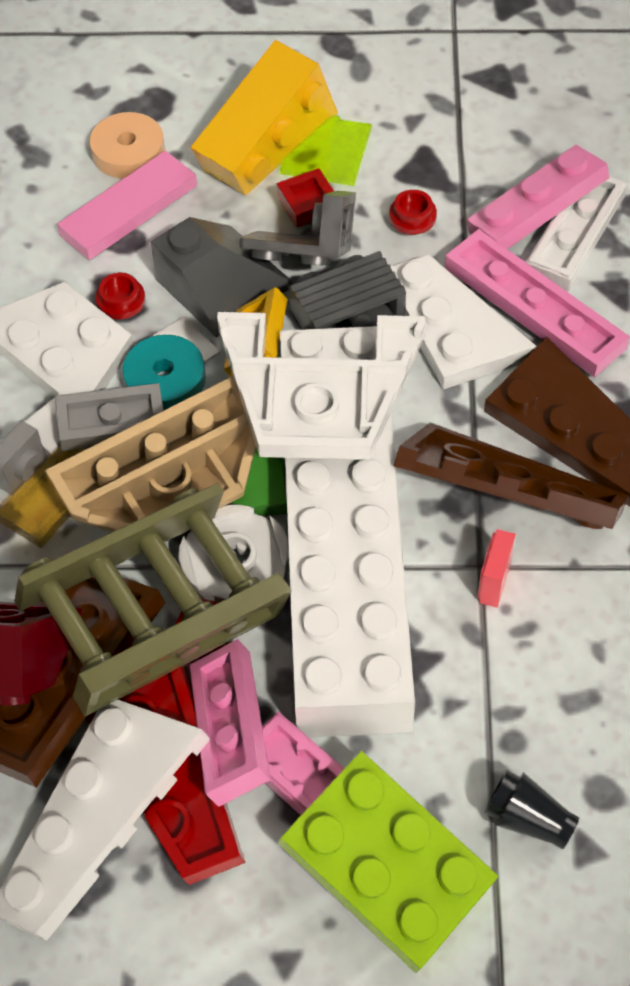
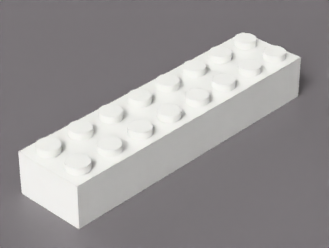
(347, 575)

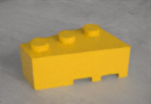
(265, 118)

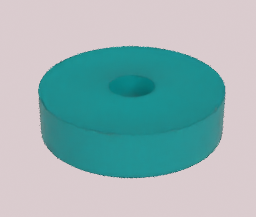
(166, 354)

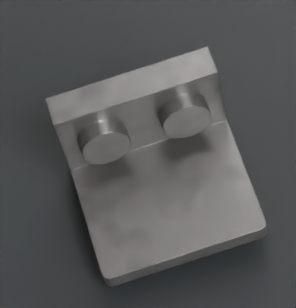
(331, 220)

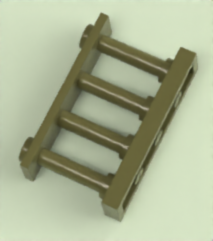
(154, 650)

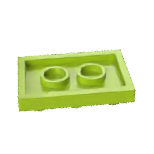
(388, 861)

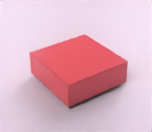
(496, 568)

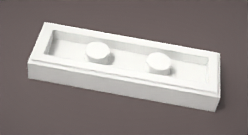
(575, 233)

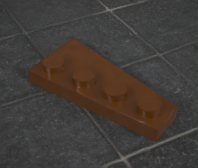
(565, 416)
(499, 472)

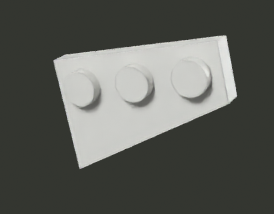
(461, 330)

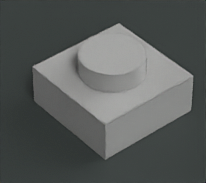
(19, 456)

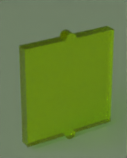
(334, 147)

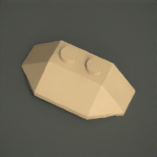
(158, 459)

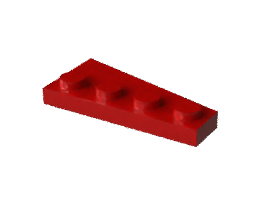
(186, 820)

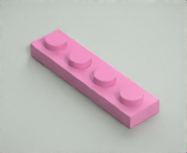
(537, 302)

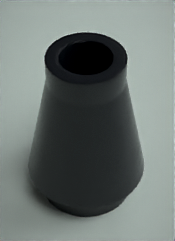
(529, 810)

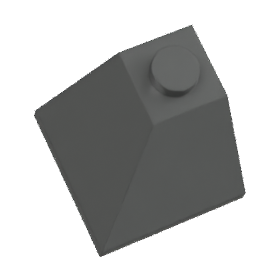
(209, 271)

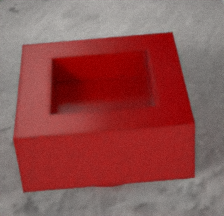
(301, 194)

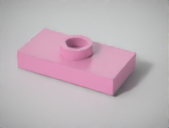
(296, 764)

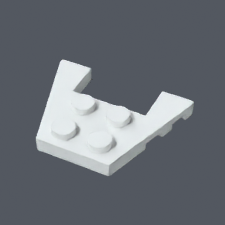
(61, 347)
(318, 403)

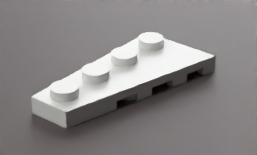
(105, 788)

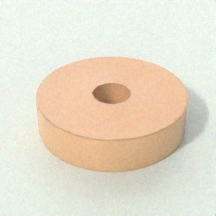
(125, 143)

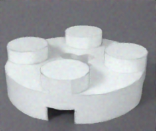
(248, 534)

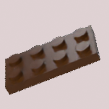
(40, 730)

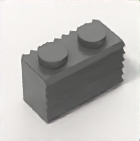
(348, 294)

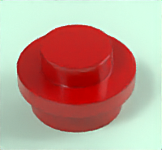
(413, 212)
(120, 296)

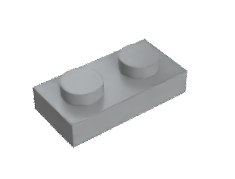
(98, 415)

